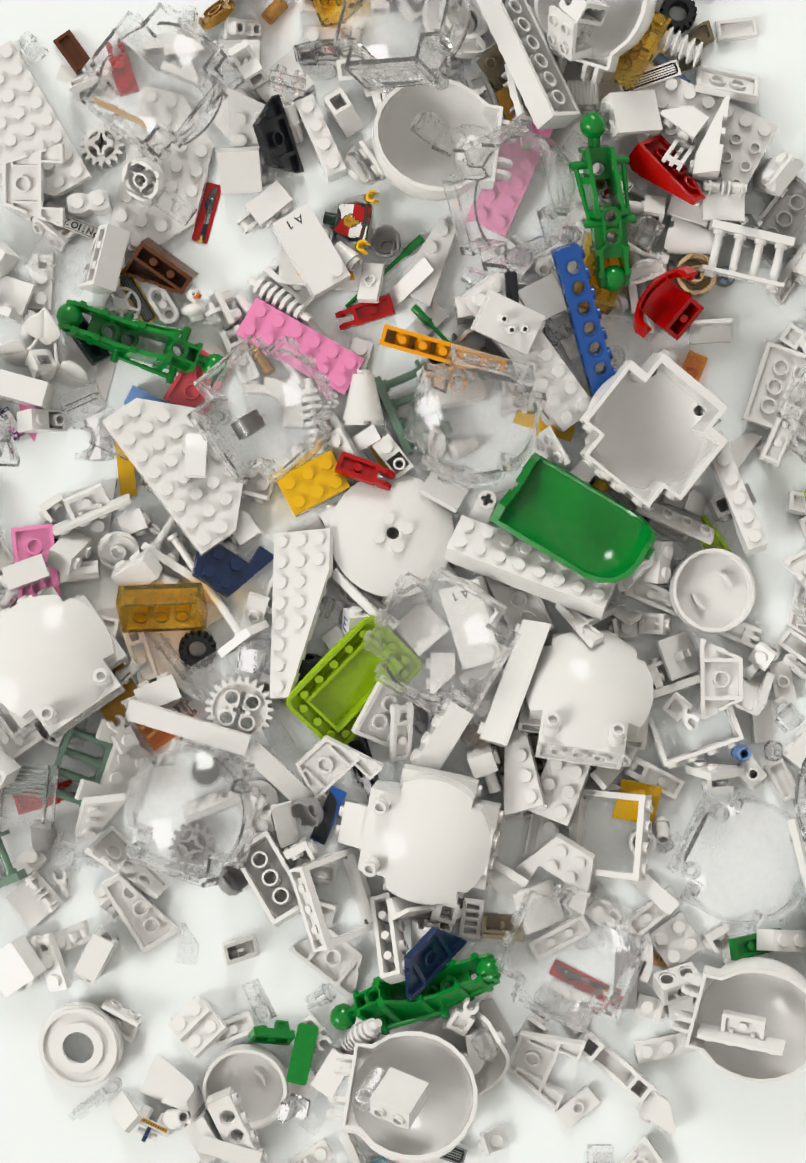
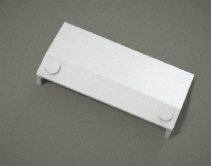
(514, 683)

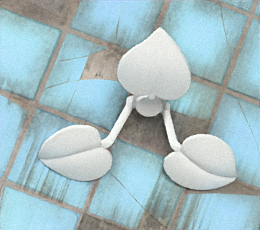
(45, 329)

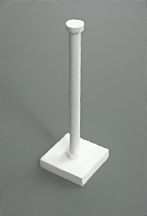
(241, 635)

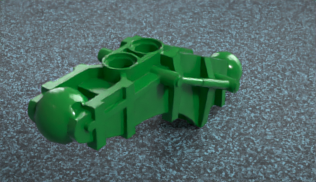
(614, 276)
(70, 317)
(444, 991)

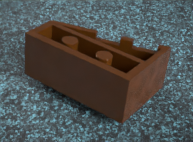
(159, 267)

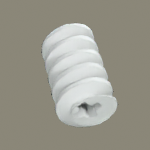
(681, 46)

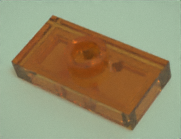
(694, 364)

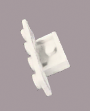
(88, 506)
(676, 524)
(742, 1031)

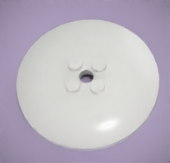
(361, 538)

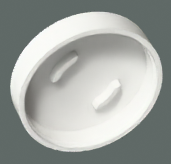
(712, 590)
(255, 1077)

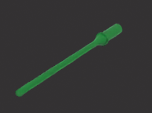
(406, 251)
(427, 321)

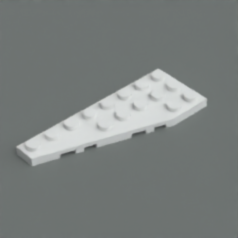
(299, 581)

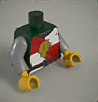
(353, 220)

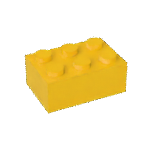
(313, 484)

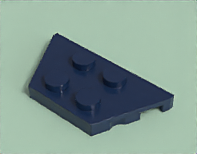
(429, 958)

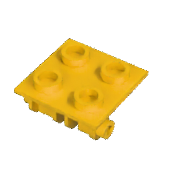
(628, 809)

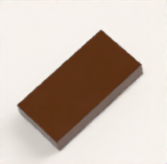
(72, 51)

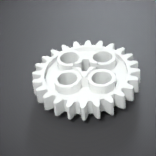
(257, 713)

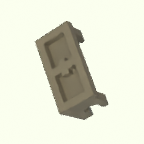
(495, 925)

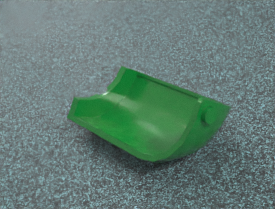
(574, 523)

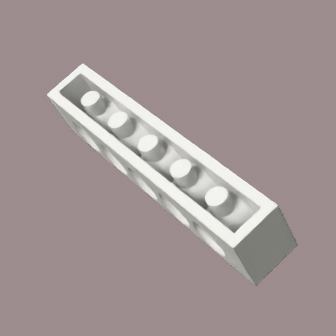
(229, 1101)

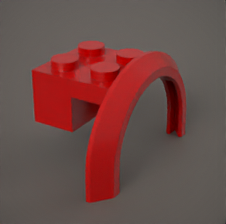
(667, 304)

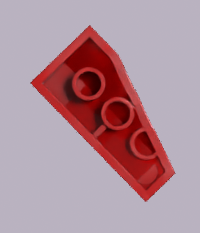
(647, 163)

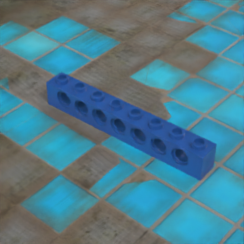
(562, 257)

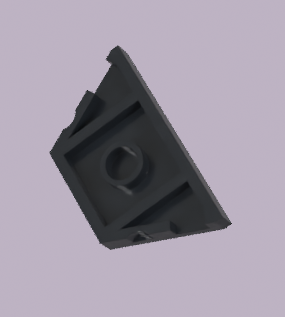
(276, 138)

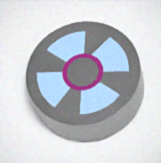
(724, 281)

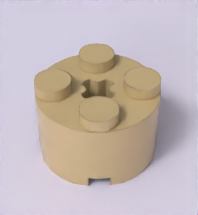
(698, 286)

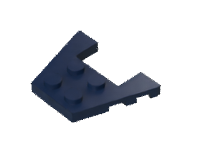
(227, 571)

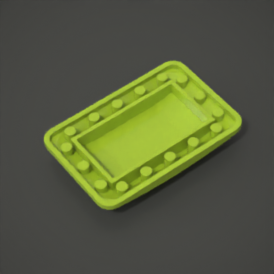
(337, 686)

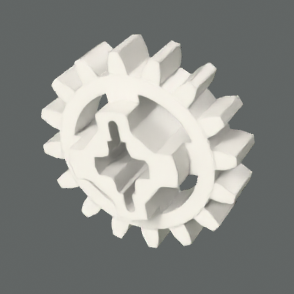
(93, 144)

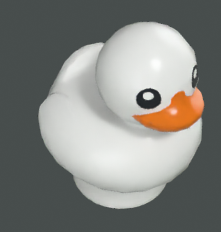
(194, 308)

